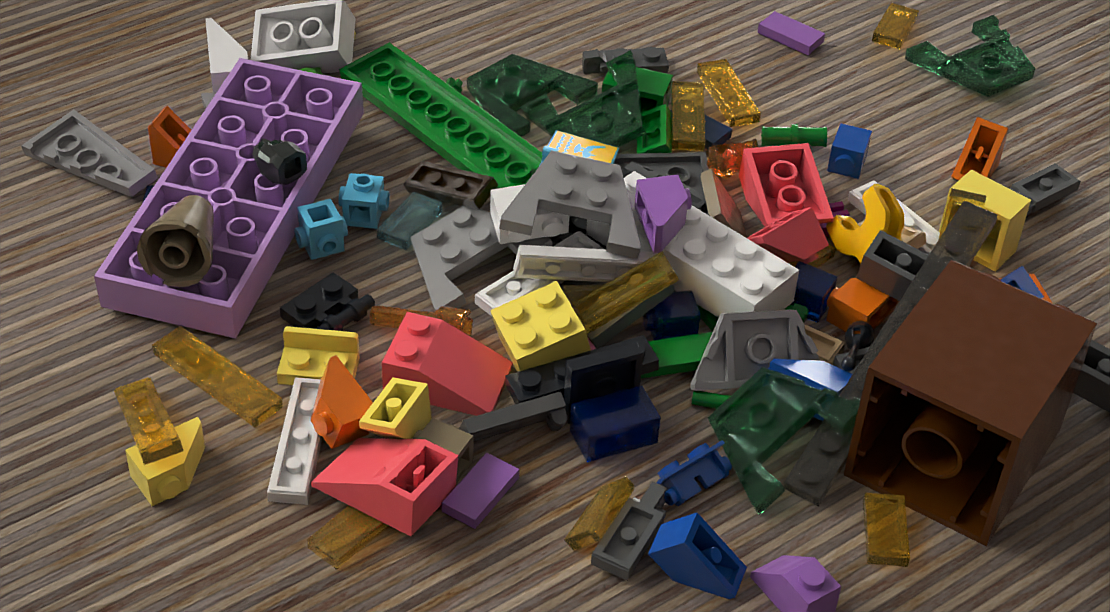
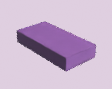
(791, 33)
(480, 490)

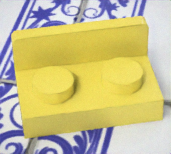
(309, 351)

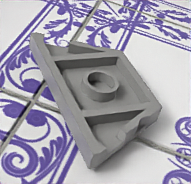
(747, 343)

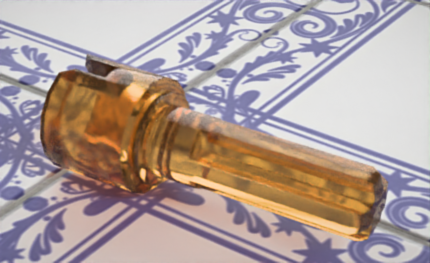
(393, 317)

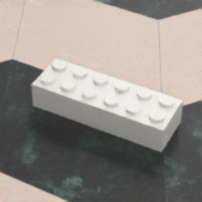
(717, 263)

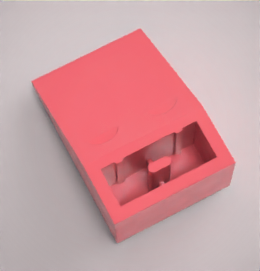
(392, 479)

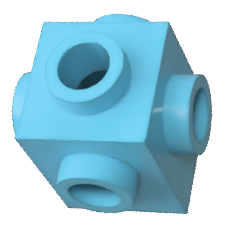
(363, 200)
(324, 235)

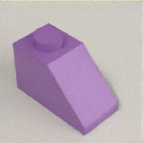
(661, 208)
(798, 584)

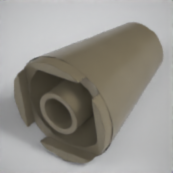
(179, 243)

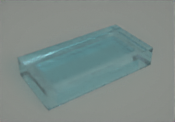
(408, 219)

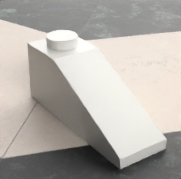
(223, 53)

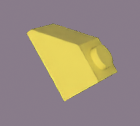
(398, 410)
(171, 474)

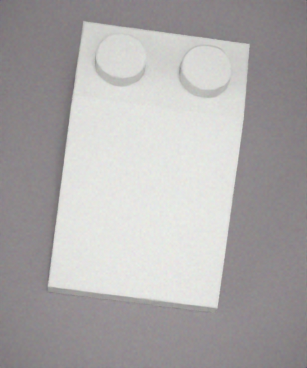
(305, 35)

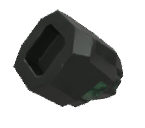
(280, 160)

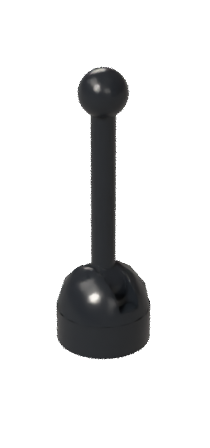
(856, 342)

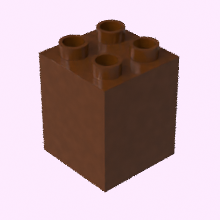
(967, 399)

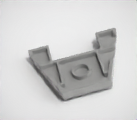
(581, 190)
(455, 247)

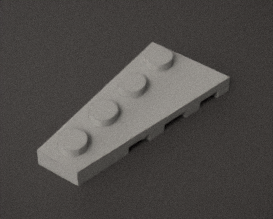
(90, 153)

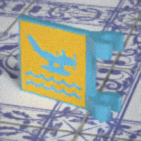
(581, 147)

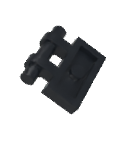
(322, 302)

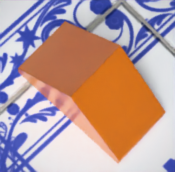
(166, 136)
(982, 149)

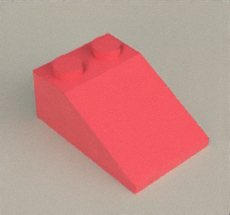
(782, 182)
(455, 366)

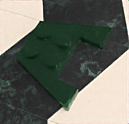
(983, 68)
(518, 80)
(607, 118)
(764, 417)

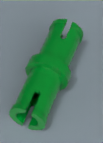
(793, 135)

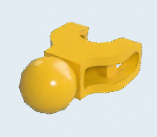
(882, 214)

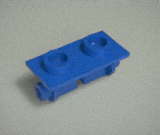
(703, 463)

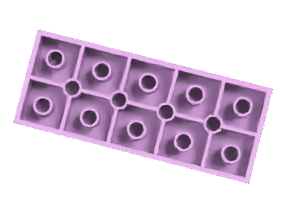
(250, 212)

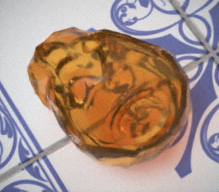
(727, 158)

